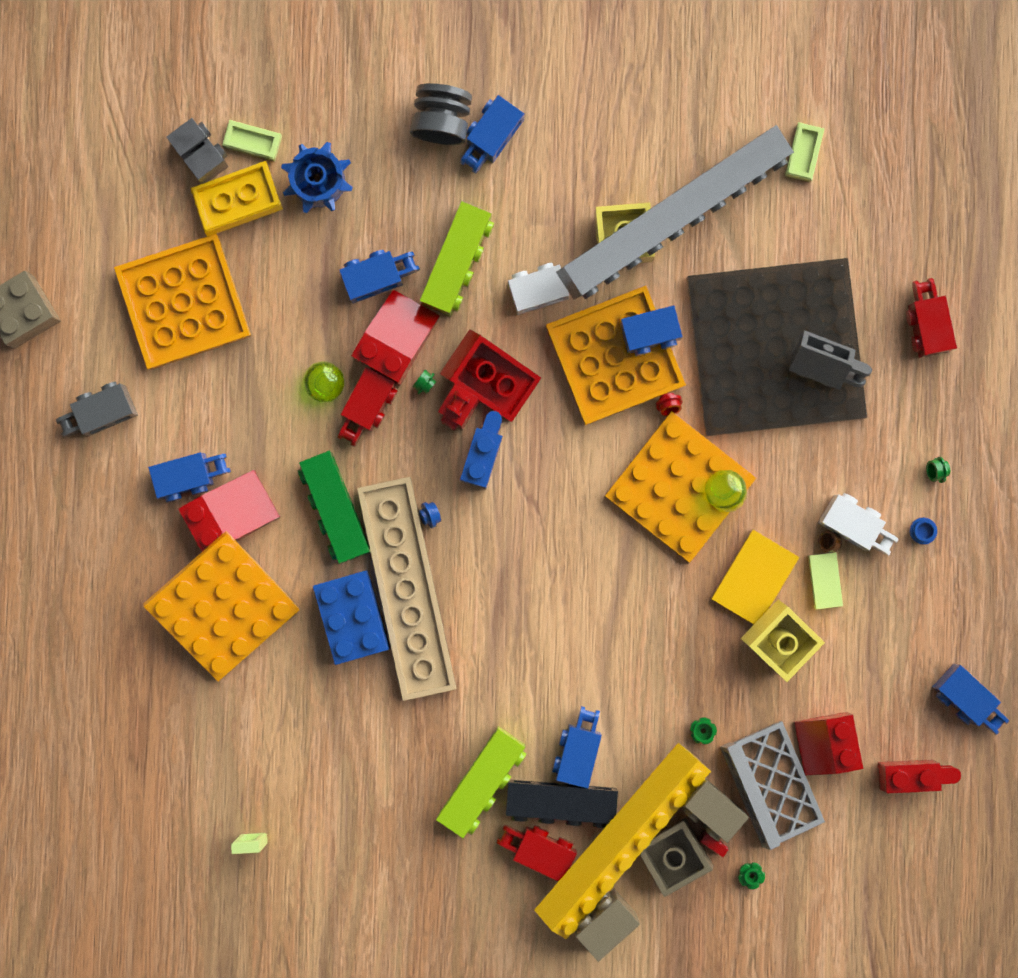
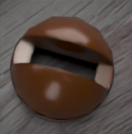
(829, 541)

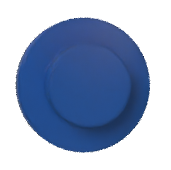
(429, 514)
(923, 530)

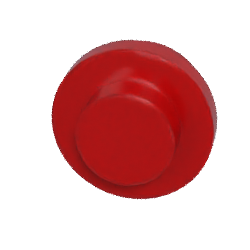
(669, 402)

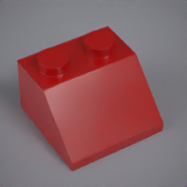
(828, 744)

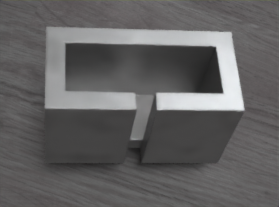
(197, 151)

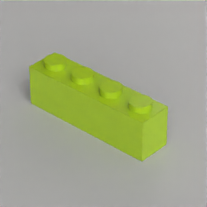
(456, 259)
(481, 782)

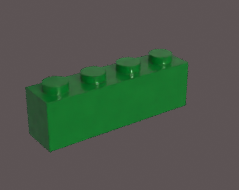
(334, 506)

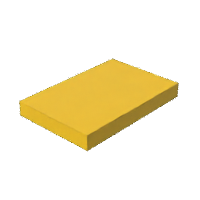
(236, 198)
(755, 577)

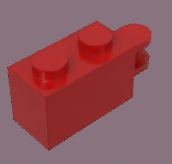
(930, 321)
(367, 404)
(458, 408)
(915, 776)
(540, 851)

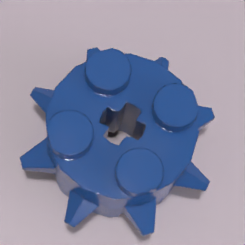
(312, 162)

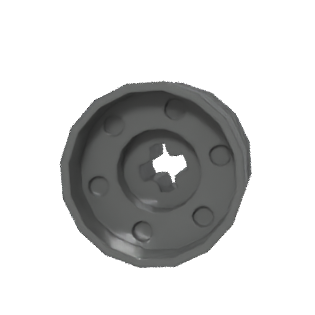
(441, 114)

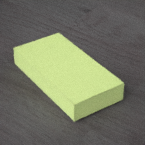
(252, 140)
(806, 150)
(825, 580)
(249, 843)

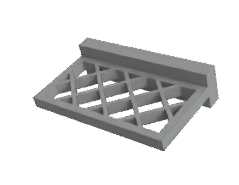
(751, 794)

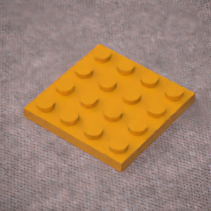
(182, 301)
(597, 361)
(667, 486)
(221, 606)

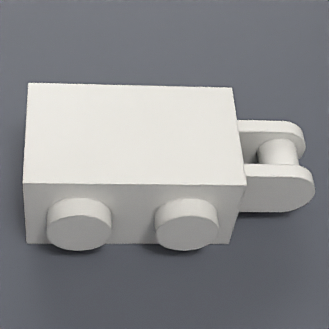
(537, 288)
(856, 524)

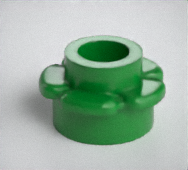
(424, 382)
(938, 469)
(708, 736)
(746, 870)

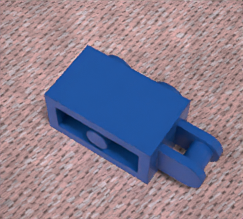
(491, 132)
(376, 274)
(483, 452)
(186, 475)
(969, 698)
(578, 751)

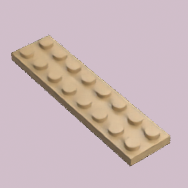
(406, 588)

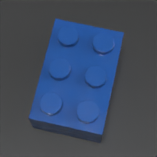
(351, 617)

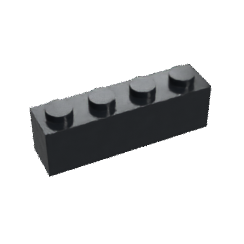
(561, 802)

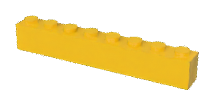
(622, 841)

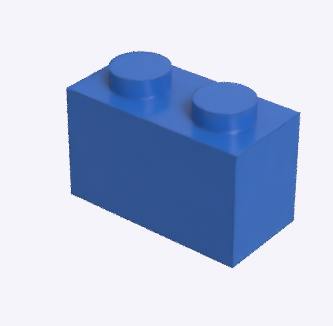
(651, 330)

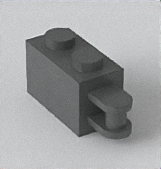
(828, 362)
(98, 410)

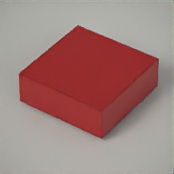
(717, 846)

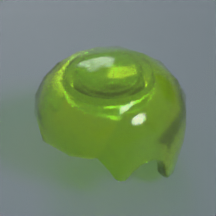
(323, 381)
(726, 490)

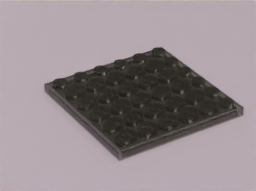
(746, 340)

